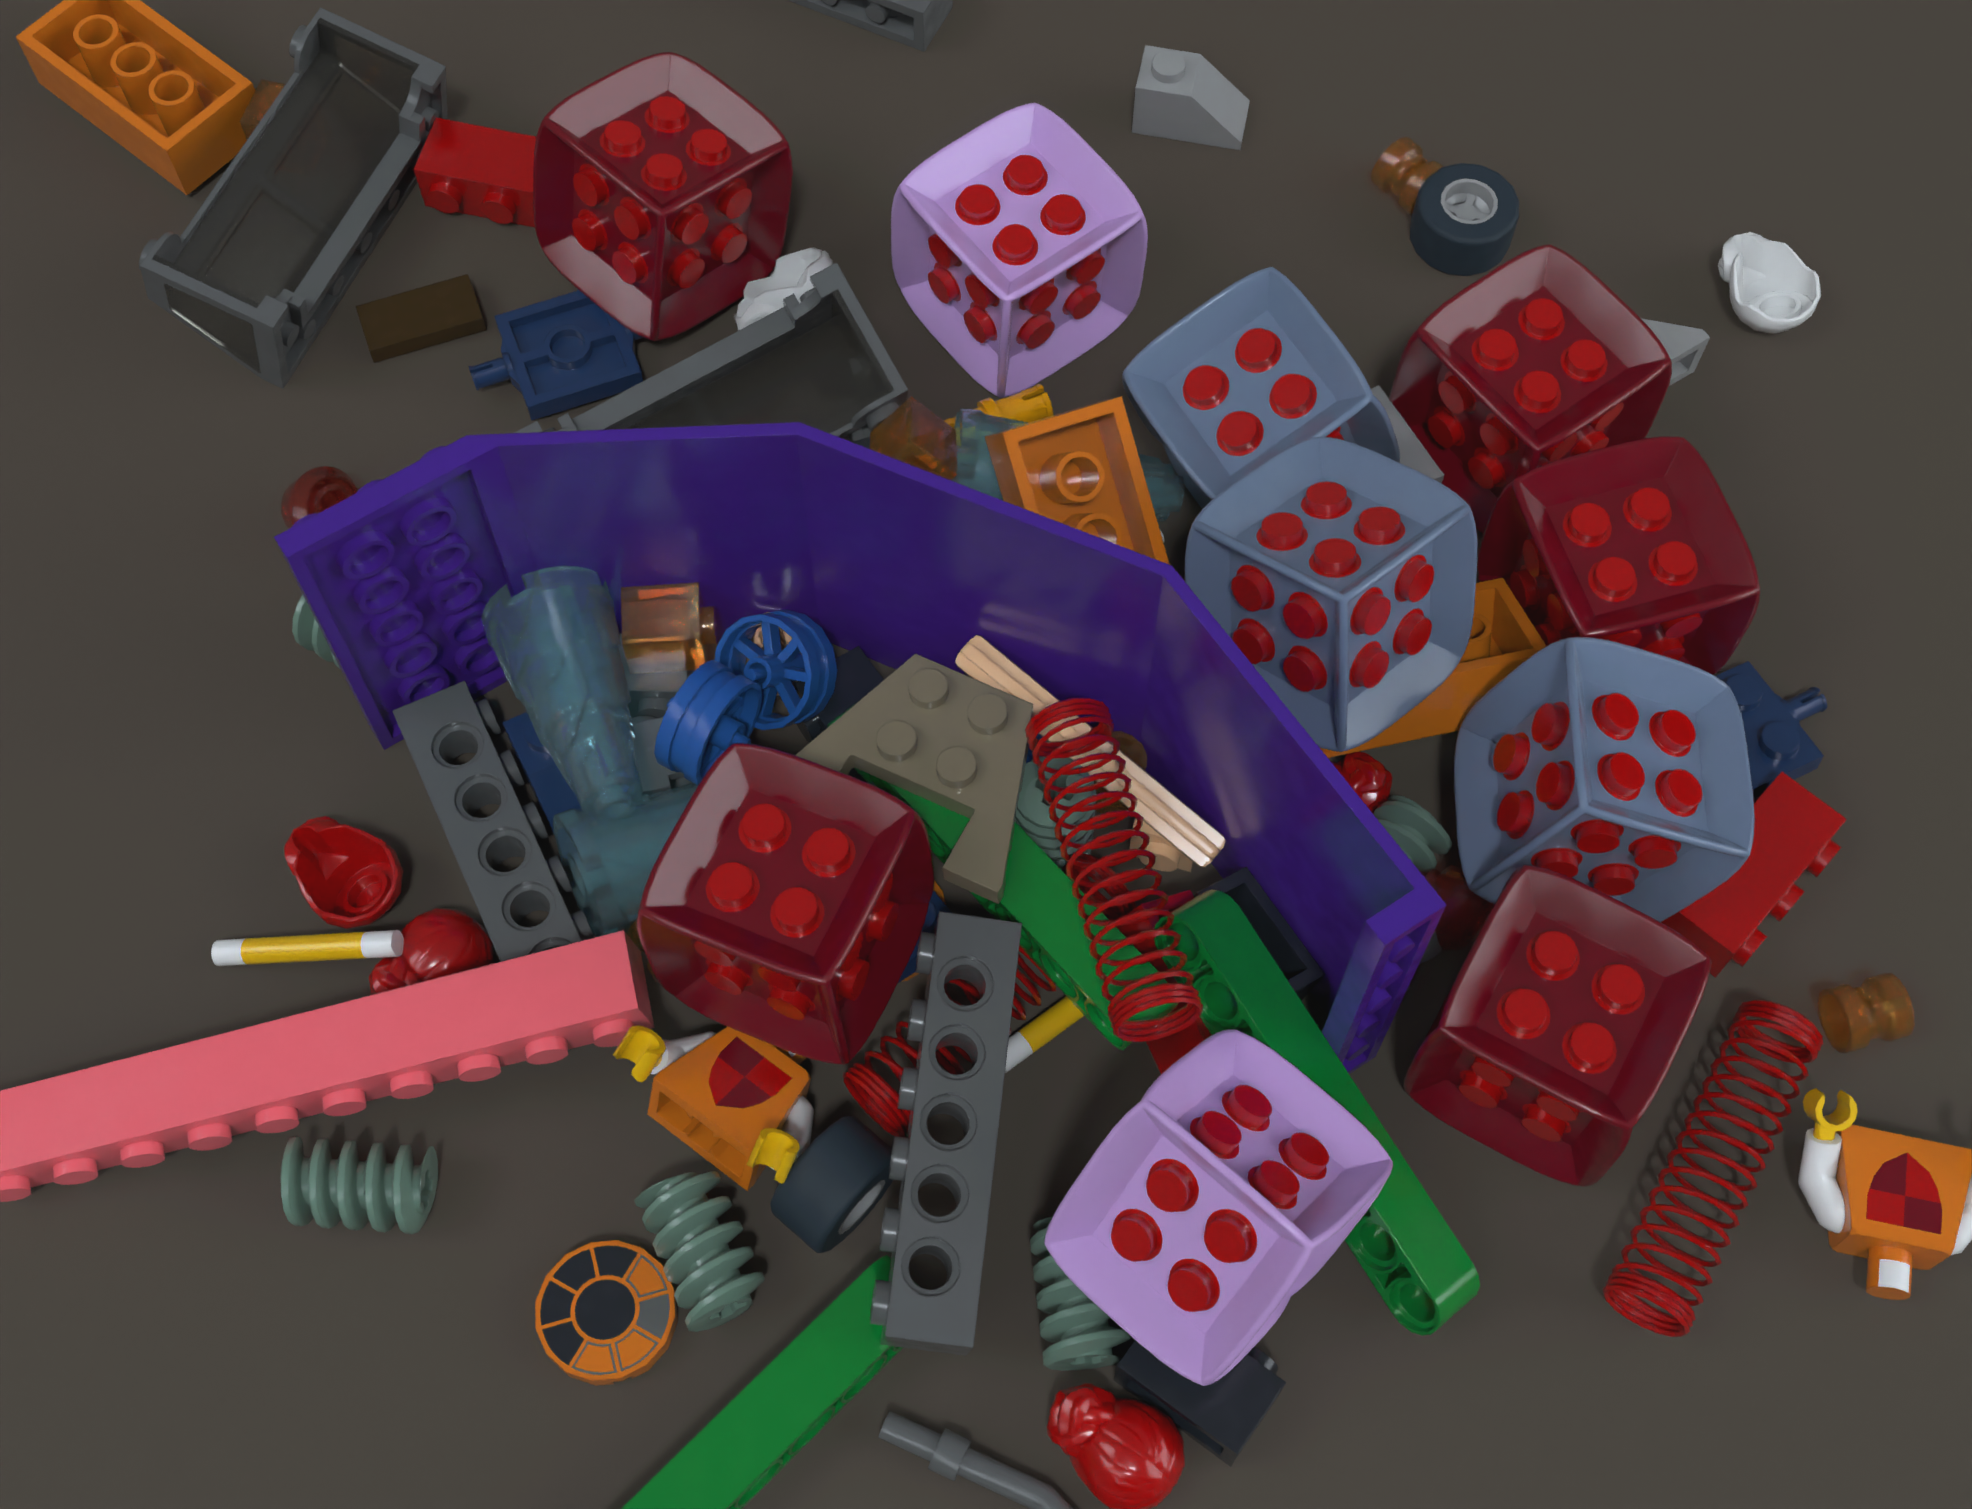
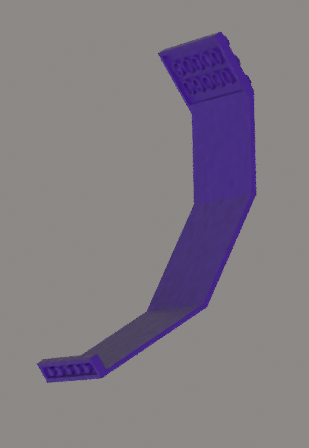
(901, 571)

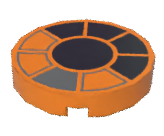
(606, 1312)

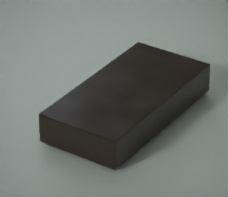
(420, 318)

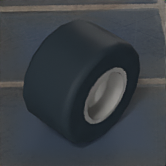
(1464, 219)
(834, 1184)

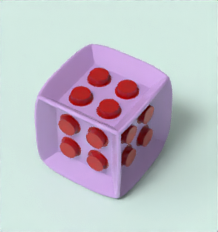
(1018, 248)
(1215, 1203)

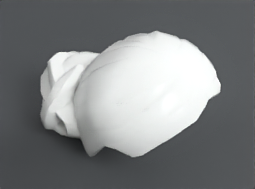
(789, 276)
(1768, 283)

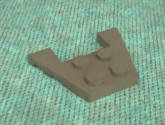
(949, 745)

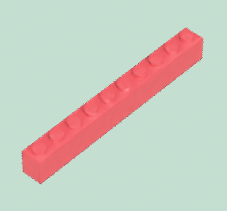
(321, 1063)

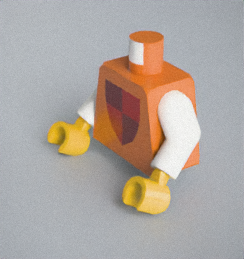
(726, 1098)
(1885, 1195)

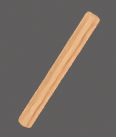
(1154, 802)

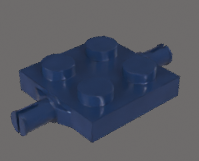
(561, 355)
(1773, 727)

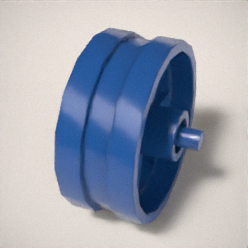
(778, 668)
(706, 718)

